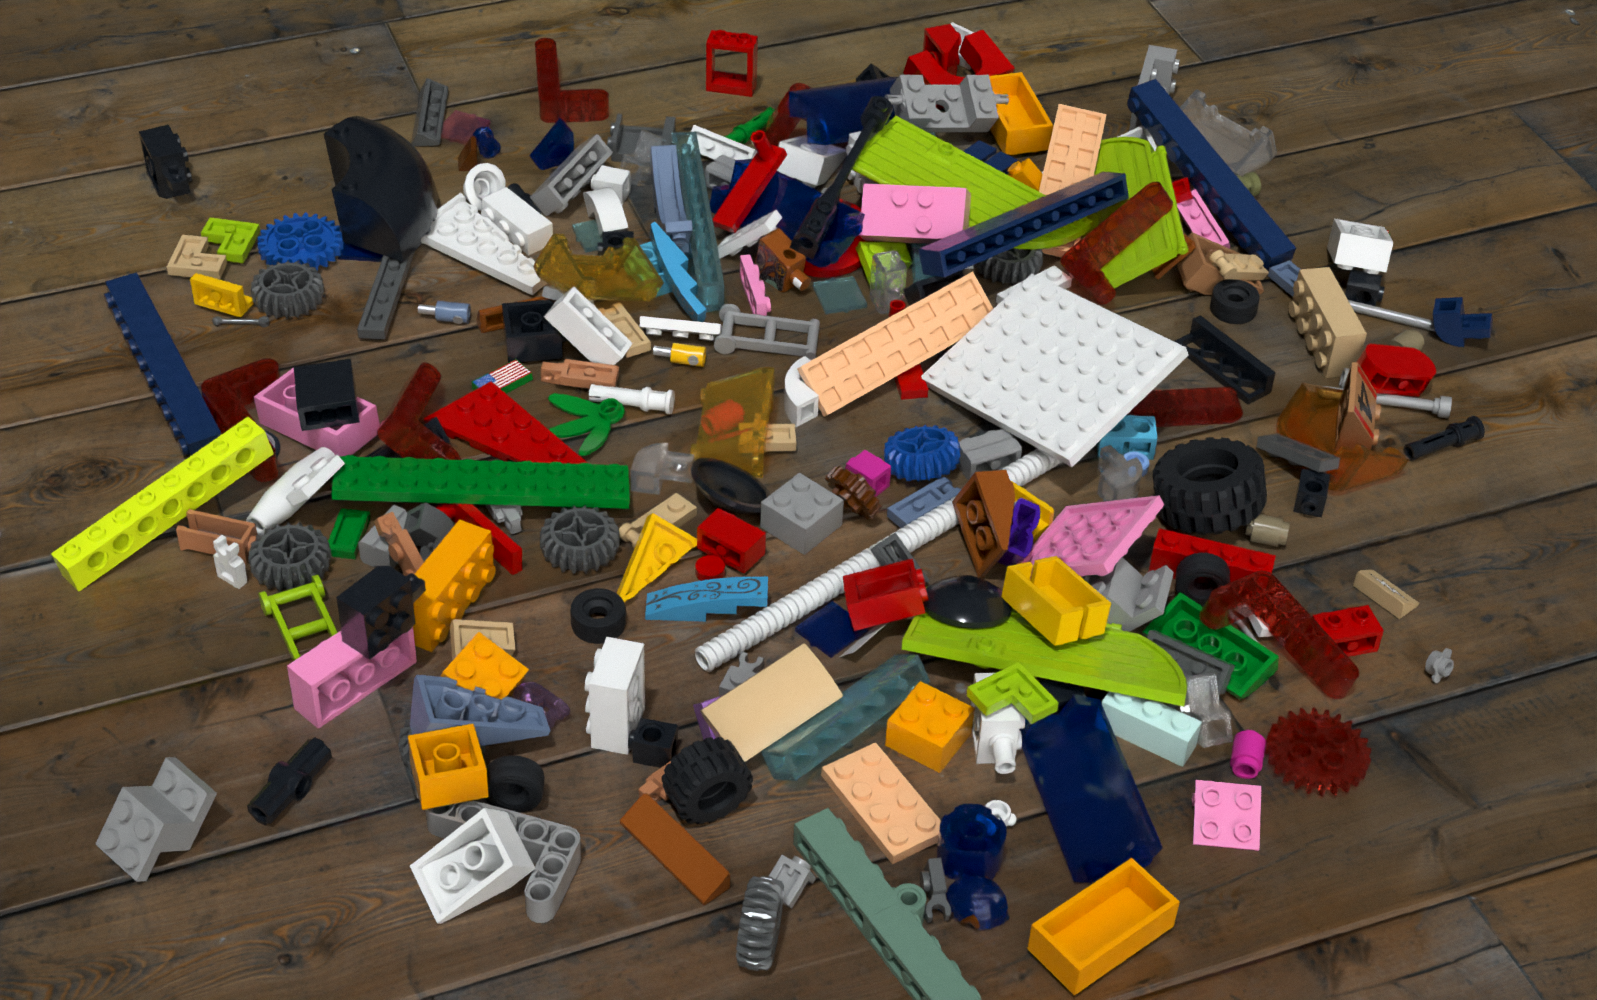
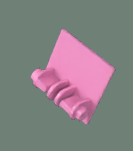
(1226, 815)

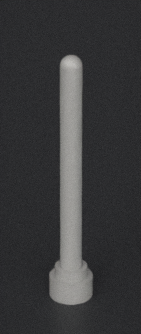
(1439, 406)

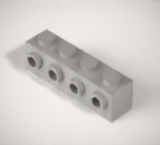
(571, 175)

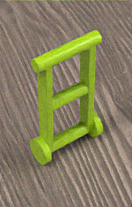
(316, 591)

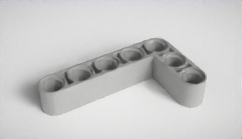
(548, 844)

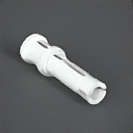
(644, 398)

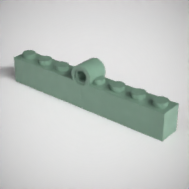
(884, 914)

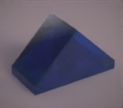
(554, 146)

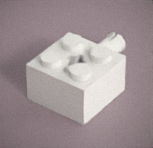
(997, 735)

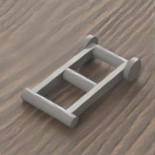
(731, 315)

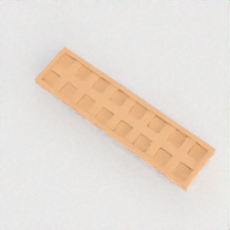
(1071, 154)
(896, 344)

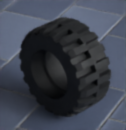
(1210, 485)

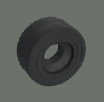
(1234, 301)
(1199, 566)
(597, 601)
(515, 783)

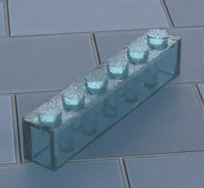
(846, 718)

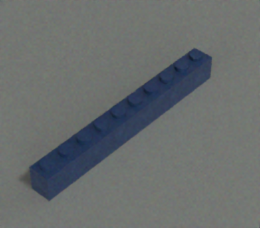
(1209, 174)
(1022, 224)
(162, 364)

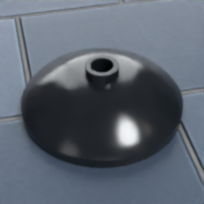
(728, 486)
(967, 602)

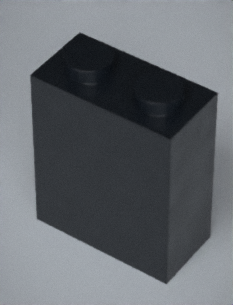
(326, 394)

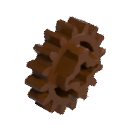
(855, 491)

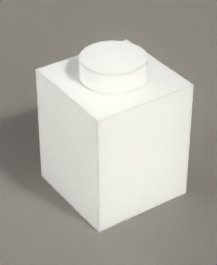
(613, 178)

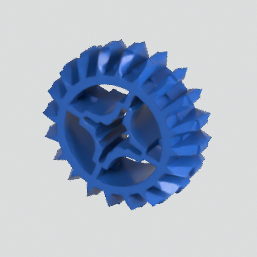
(922, 453)

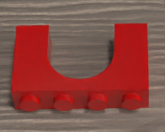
(978, 52)

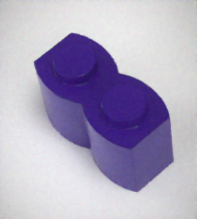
(1024, 521)

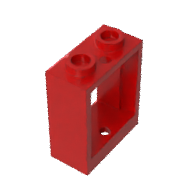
(730, 82)
(885, 594)

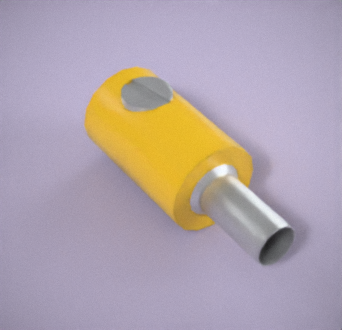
(683, 354)

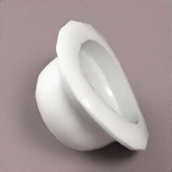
(481, 182)

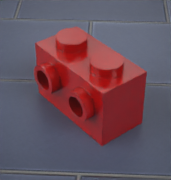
(731, 540)
(1352, 629)

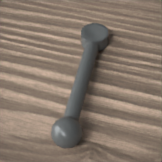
(262, 321)

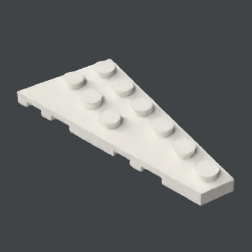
(481, 244)

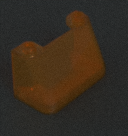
(1312, 420)

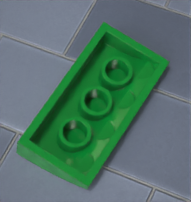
(1252, 660)

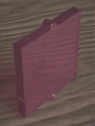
(461, 126)

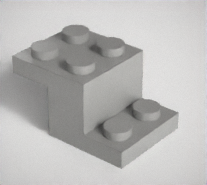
(1131, 595)
(155, 819)

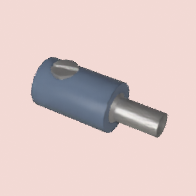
(448, 311)

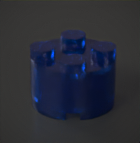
(971, 842)

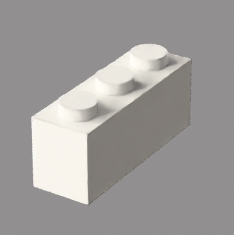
(517, 220)
(587, 328)

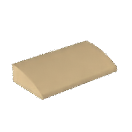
(772, 702)

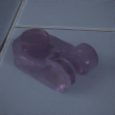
(539, 696)

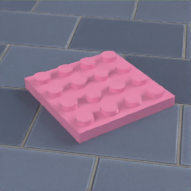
(1095, 534)

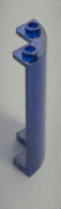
(836, 109)
(793, 202)
(1089, 790)

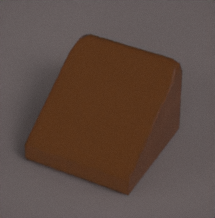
(468, 156)

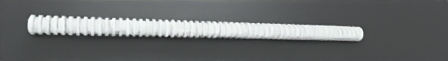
(831, 584)

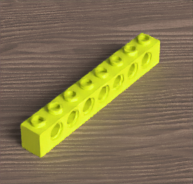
(162, 504)

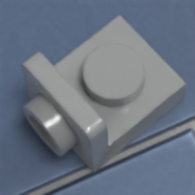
(794, 876)

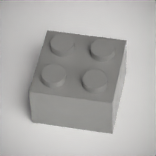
(801, 513)

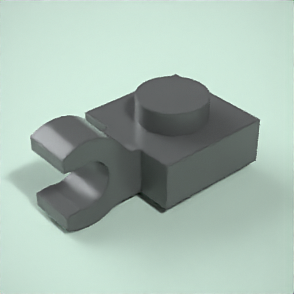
(933, 882)

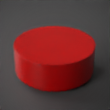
(709, 568)

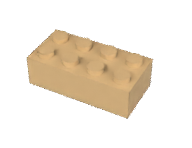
(1326, 321)

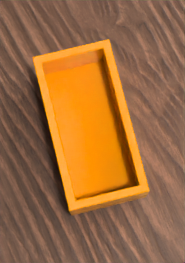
(1023, 121)
(452, 581)
(1102, 926)

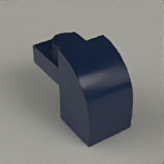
(1455, 326)

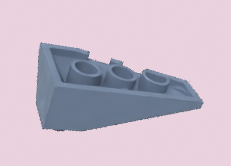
(443, 705)

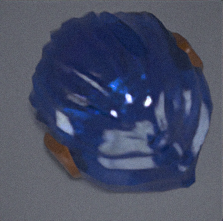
(978, 902)

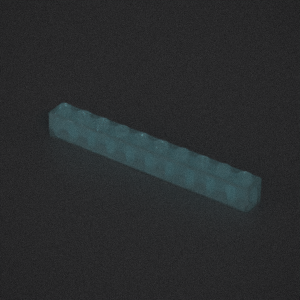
(703, 247)

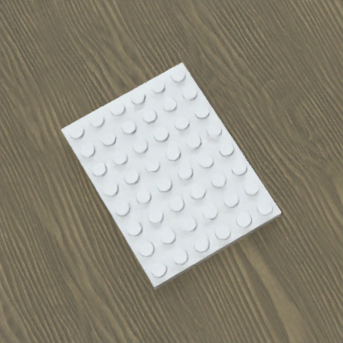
(1054, 368)

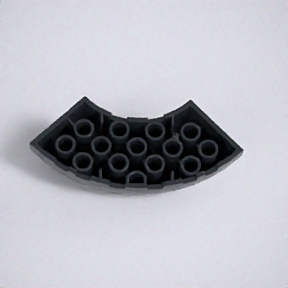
(380, 188)

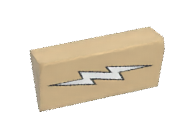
(1384, 593)

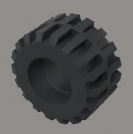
(707, 780)

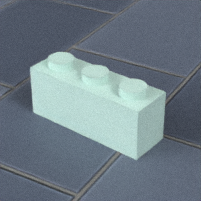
(1152, 726)

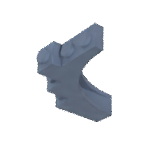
(668, 196)

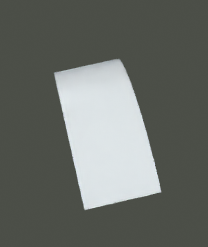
(607, 210)
(799, 399)

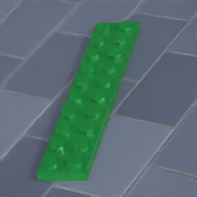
(481, 482)

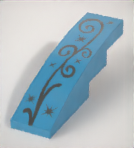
(674, 267)
(714, 596)

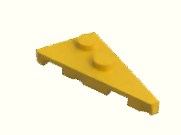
(655, 551)

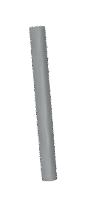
(1392, 316)

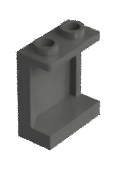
(624, 138)

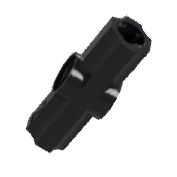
(289, 781)

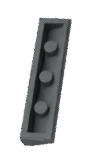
(429, 114)

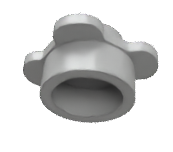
(1439, 664)

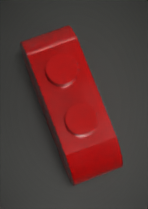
(1397, 369)

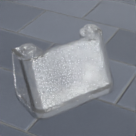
(1238, 147)

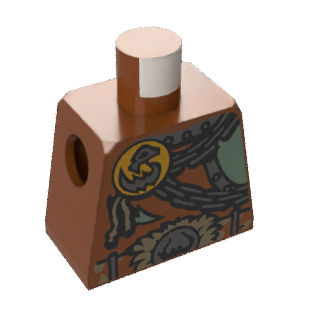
(779, 264)

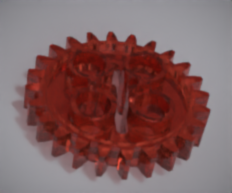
(1318, 751)

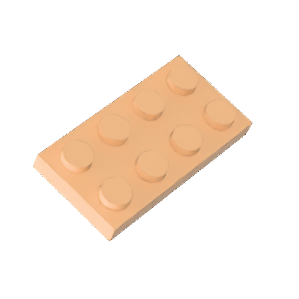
(883, 802)

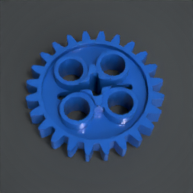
(301, 240)

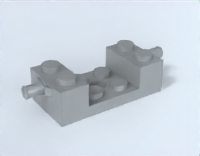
(1158, 65)
(966, 106)

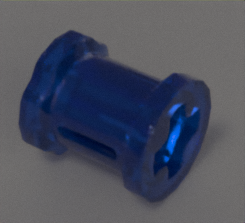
(490, 143)

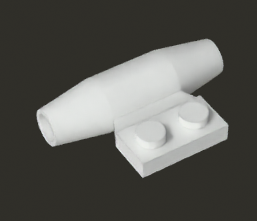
(294, 489)

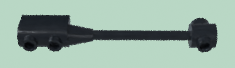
(824, 209)

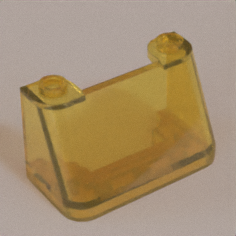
(616, 275)
(736, 419)

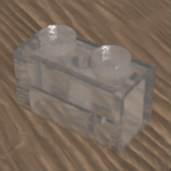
(887, 280)

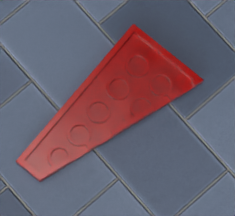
(502, 428)

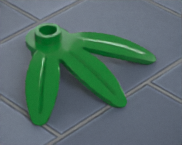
(595, 418)

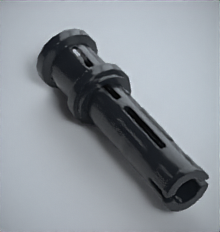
(1453, 435)

